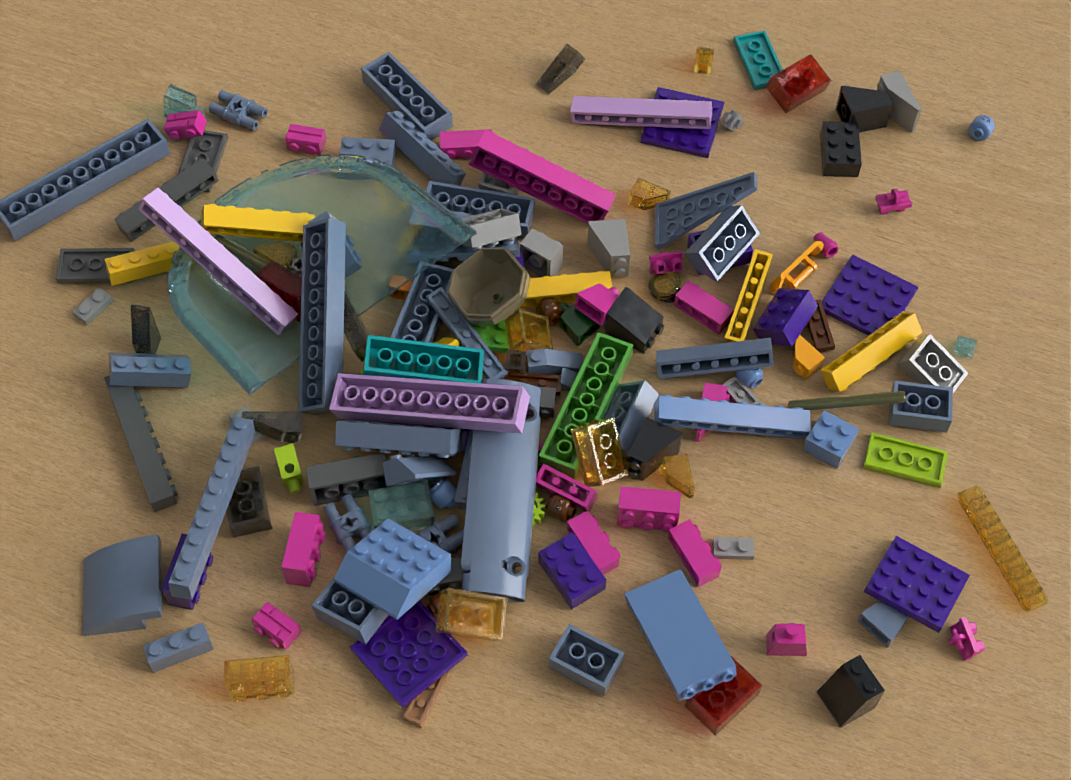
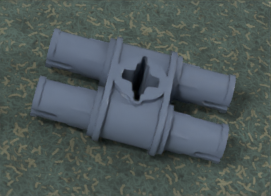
(238, 110)
(339, 524)
(438, 530)

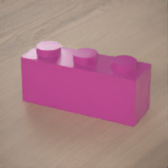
(460, 143)
(703, 307)
(557, 482)
(594, 541)
(694, 552)

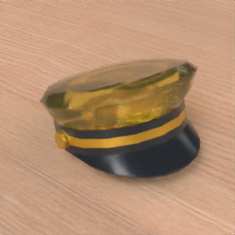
(665, 286)

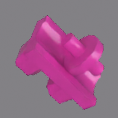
(892, 201)
(665, 262)
(964, 639)

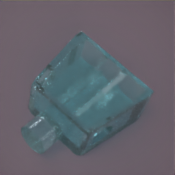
(180, 100)

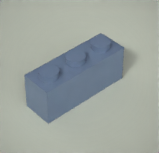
(178, 647)

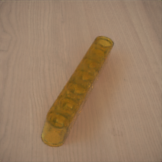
(1002, 548)

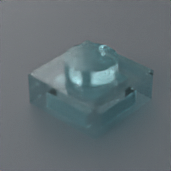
(965, 347)

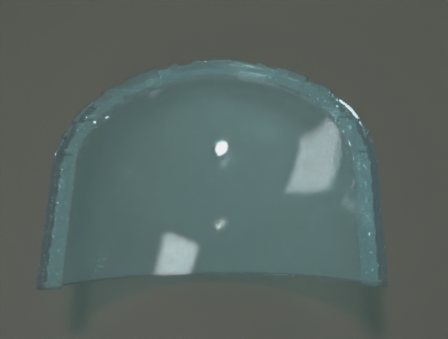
(386, 215)

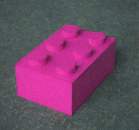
(648, 508)
(303, 549)

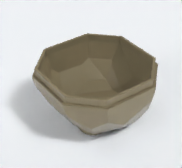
(482, 280)

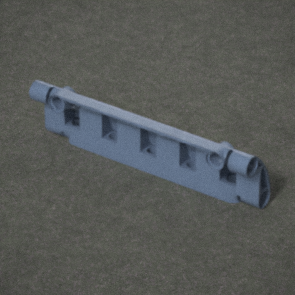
(501, 505)

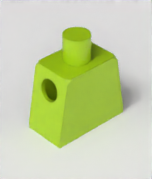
(289, 468)

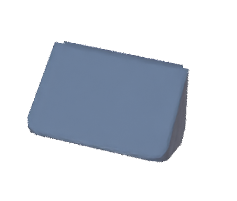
(567, 379)

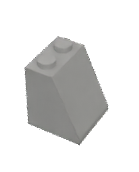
(610, 245)

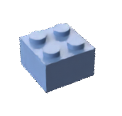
(830, 439)

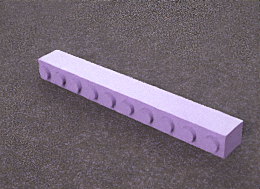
(218, 261)

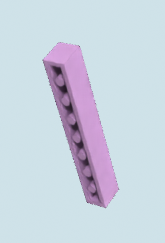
(641, 112)

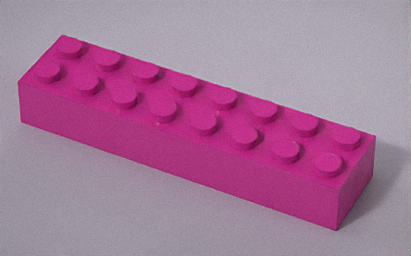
(541, 178)

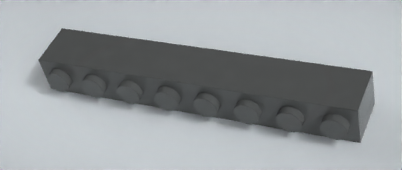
(143, 446)

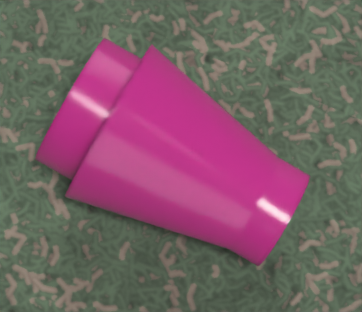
(830, 247)

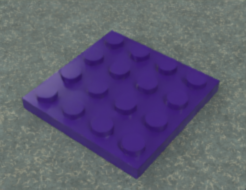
(684, 140)
(867, 296)
(917, 584)
(409, 653)

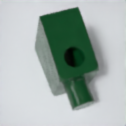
(576, 324)

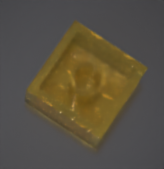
(528, 331)

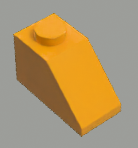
(806, 358)

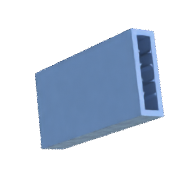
(680, 635)

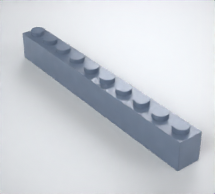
(212, 509)

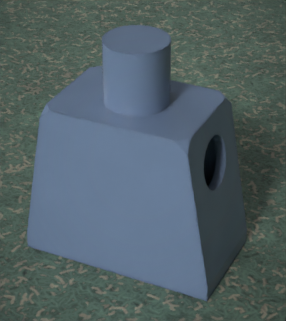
(883, 622)

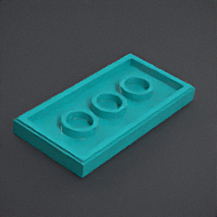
(757, 57)

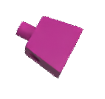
(596, 302)
(786, 640)

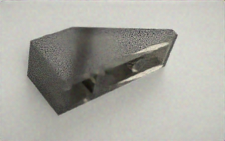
(560, 69)
(144, 330)
(277, 425)

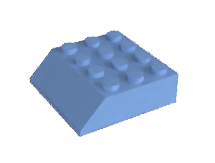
(393, 568)

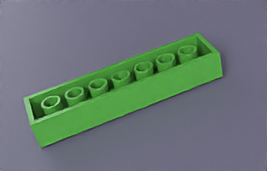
(586, 400)

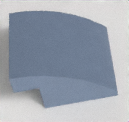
(122, 586)

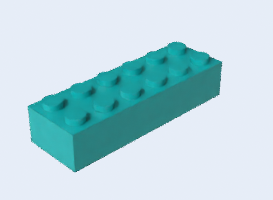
(422, 360)

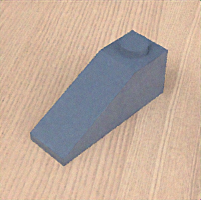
(552, 361)

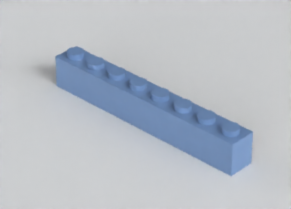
(732, 417)

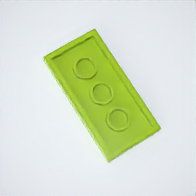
(905, 460)

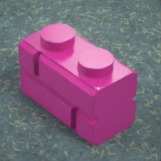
(185, 124)
(305, 139)
(276, 626)

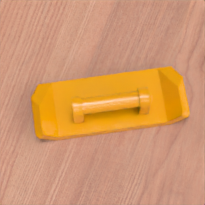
(811, 266)

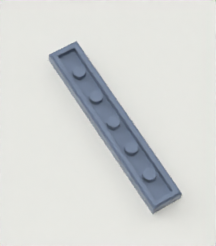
(464, 332)

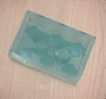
(404, 504)

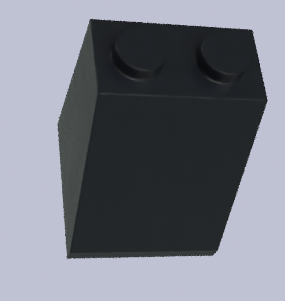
(864, 106)
(633, 321)
(650, 447)
(851, 691)

